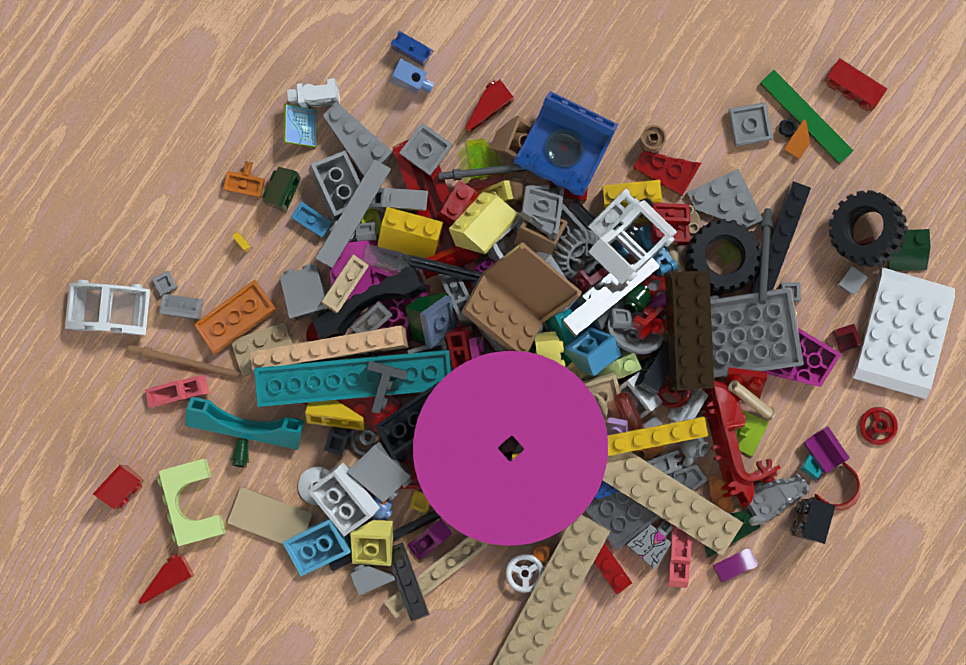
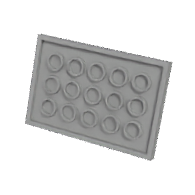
(755, 334)

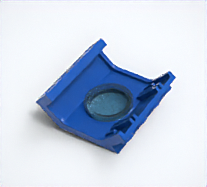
(566, 144)

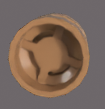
(652, 139)

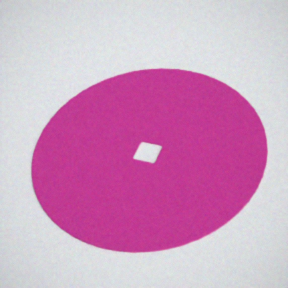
(480, 409)

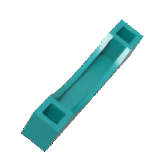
(280, 432)

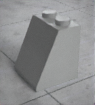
(303, 292)
(381, 472)

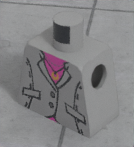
(651, 544)

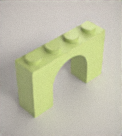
(173, 482)

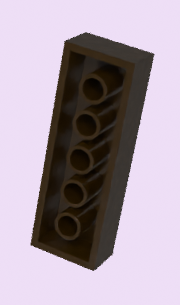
(689, 330)

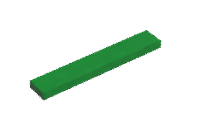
(800, 111)

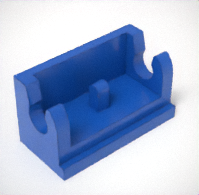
(411, 48)

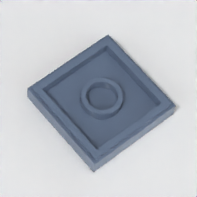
(437, 321)

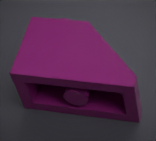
(430, 539)

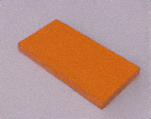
(234, 317)

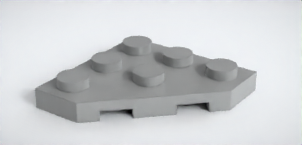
(726, 199)

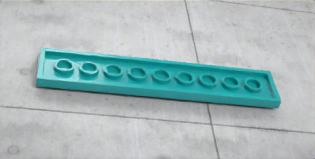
(347, 378)

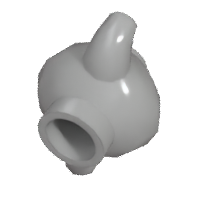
(693, 449)

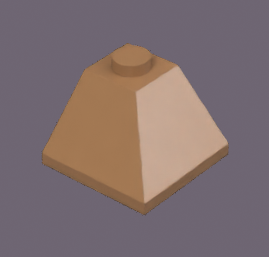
(511, 137)

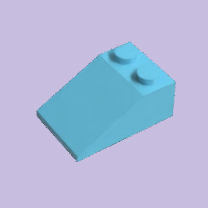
(317, 546)

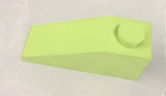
(622, 366)

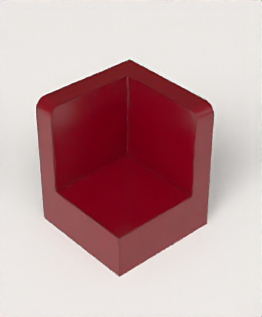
(847, 338)

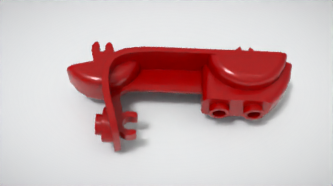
(725, 417)

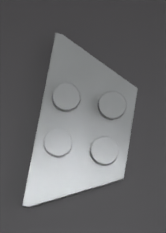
(543, 208)

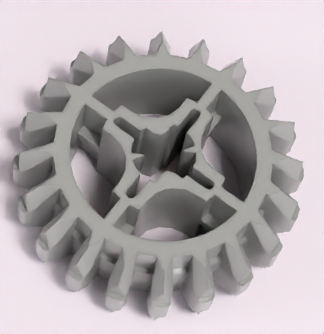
(573, 252)

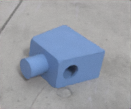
(403, 76)

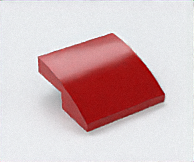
(676, 216)

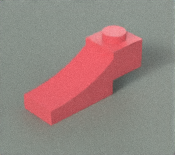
(679, 558)

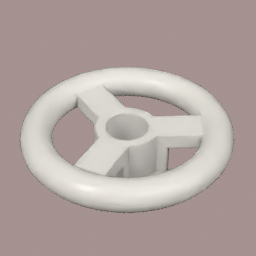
(512, 567)

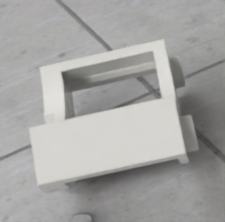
(613, 261)

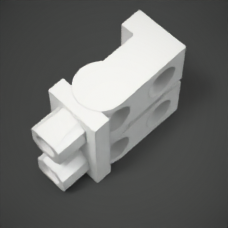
(315, 96)

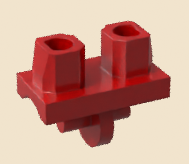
(652, 323)

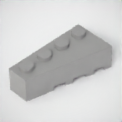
(356, 139)

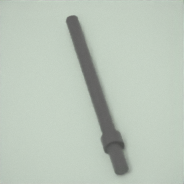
(458, 174)
(766, 227)

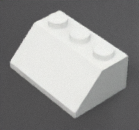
(343, 499)

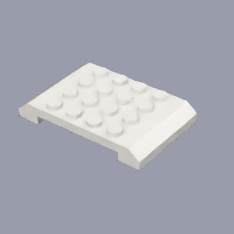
(904, 333)

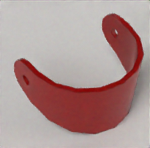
(852, 501)

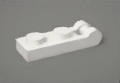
(613, 214)

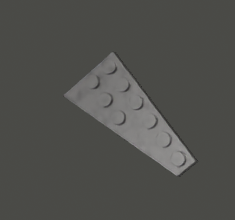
(627, 517)

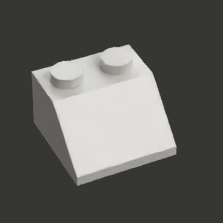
(643, 403)

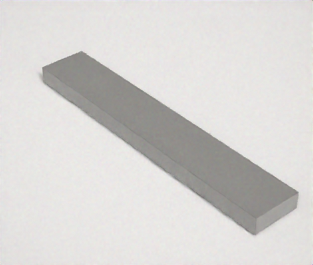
(353, 213)

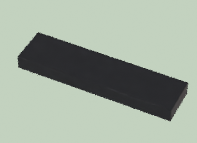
(408, 583)

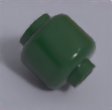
(637, 299)

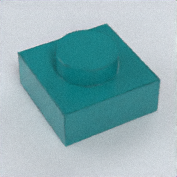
(810, 467)

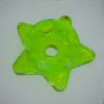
(726, 257)

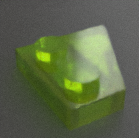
(481, 156)

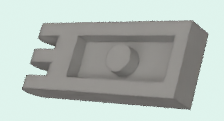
(667, 462)

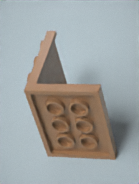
(518, 297)

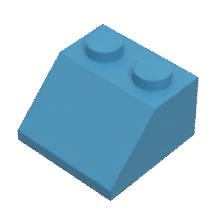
(592, 351)

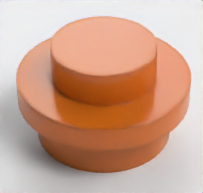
(541, 552)

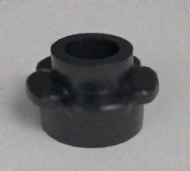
(791, 124)

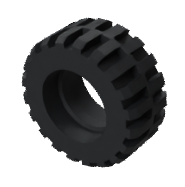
(851, 211)
(737, 235)

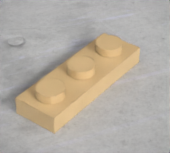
(344, 284)

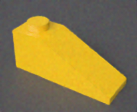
(333, 414)

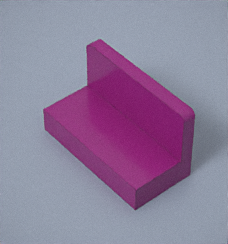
(826, 450)

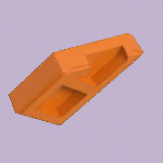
(799, 141)

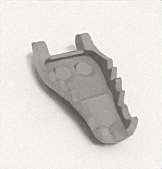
(774, 497)

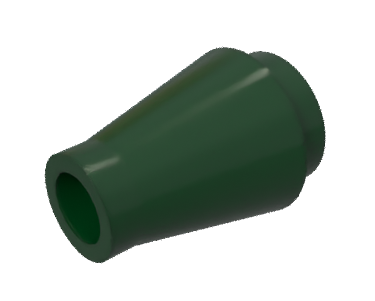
(240, 455)

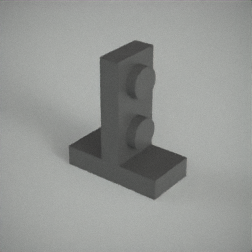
(385, 382)

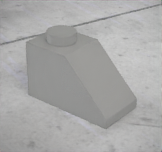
(369, 578)

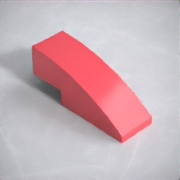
(177, 391)

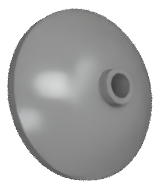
(629, 341)

